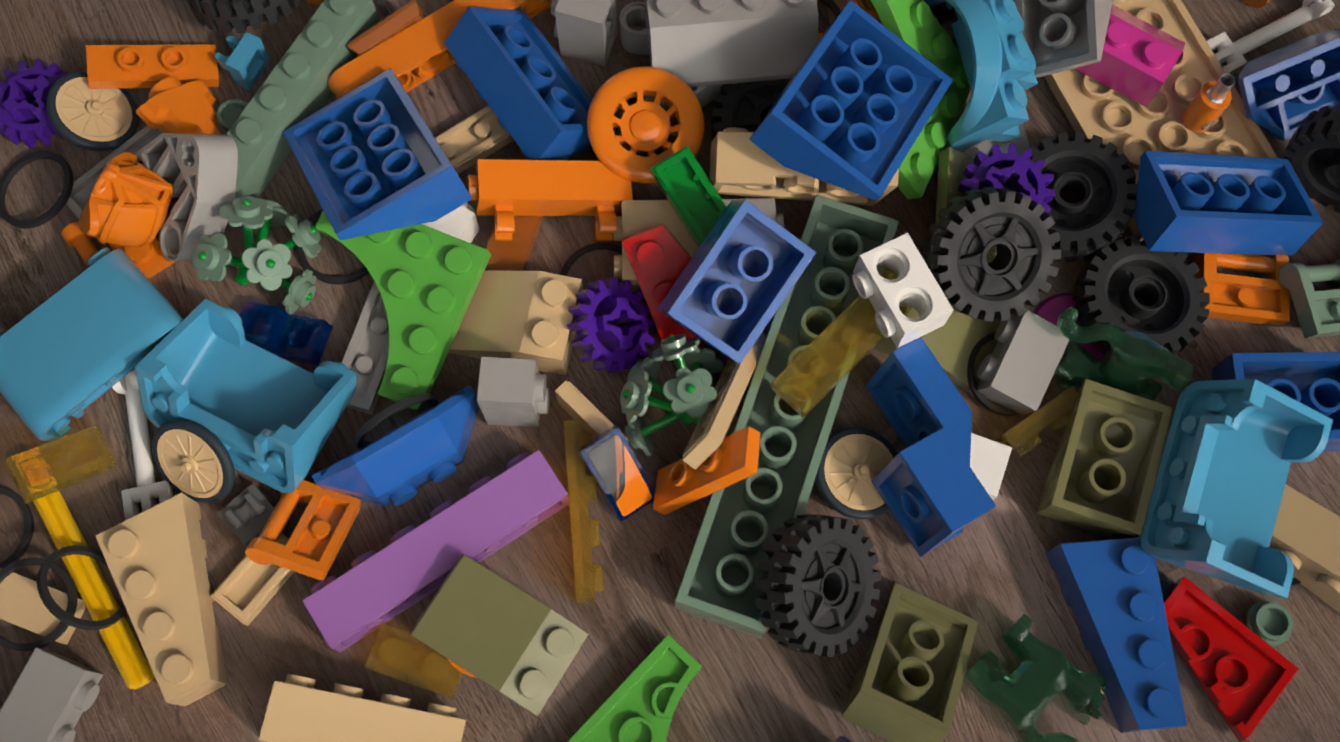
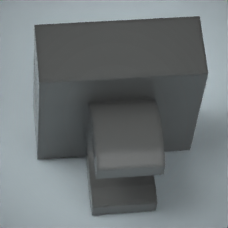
(247, 513)

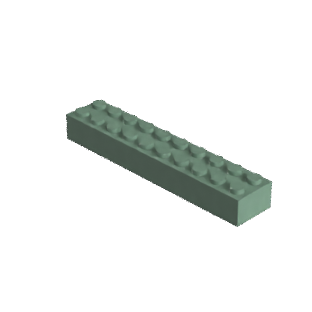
(745, 514)

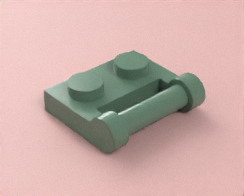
(1316, 310)

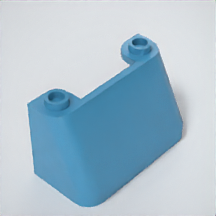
(82, 342)
(255, 402)
(1227, 480)

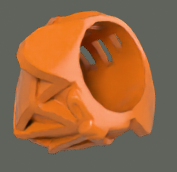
(126, 203)

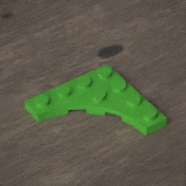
(922, 31)
(426, 293)
(645, 701)

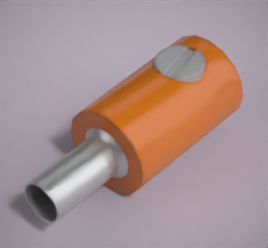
(1208, 104)

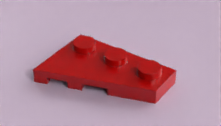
(657, 265)
(1225, 657)

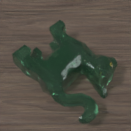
(1126, 364)
(1034, 683)

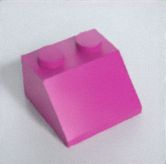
(1134, 57)

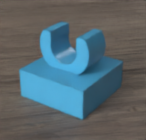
(246, 60)

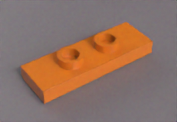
(148, 64)
(728, 464)

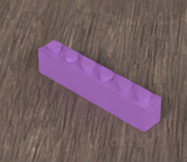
(422, 557)

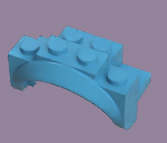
(996, 67)

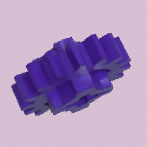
(18, 115)
(1014, 176)
(612, 304)

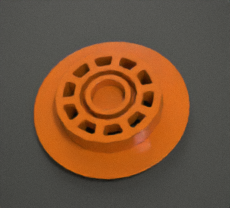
(644, 123)

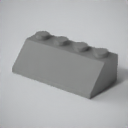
(730, 38)

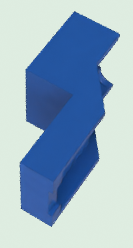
(931, 480)

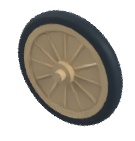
(91, 116)
(193, 460)
(849, 466)

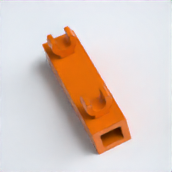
(547, 189)

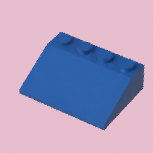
(853, 106)
(375, 161)

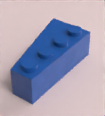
(1124, 627)

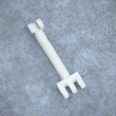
(1233, 52)
(147, 488)

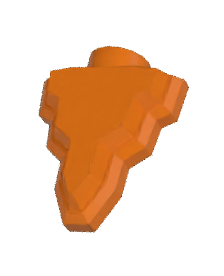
(180, 107)

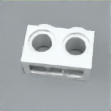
(912, 287)

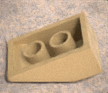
(520, 318)

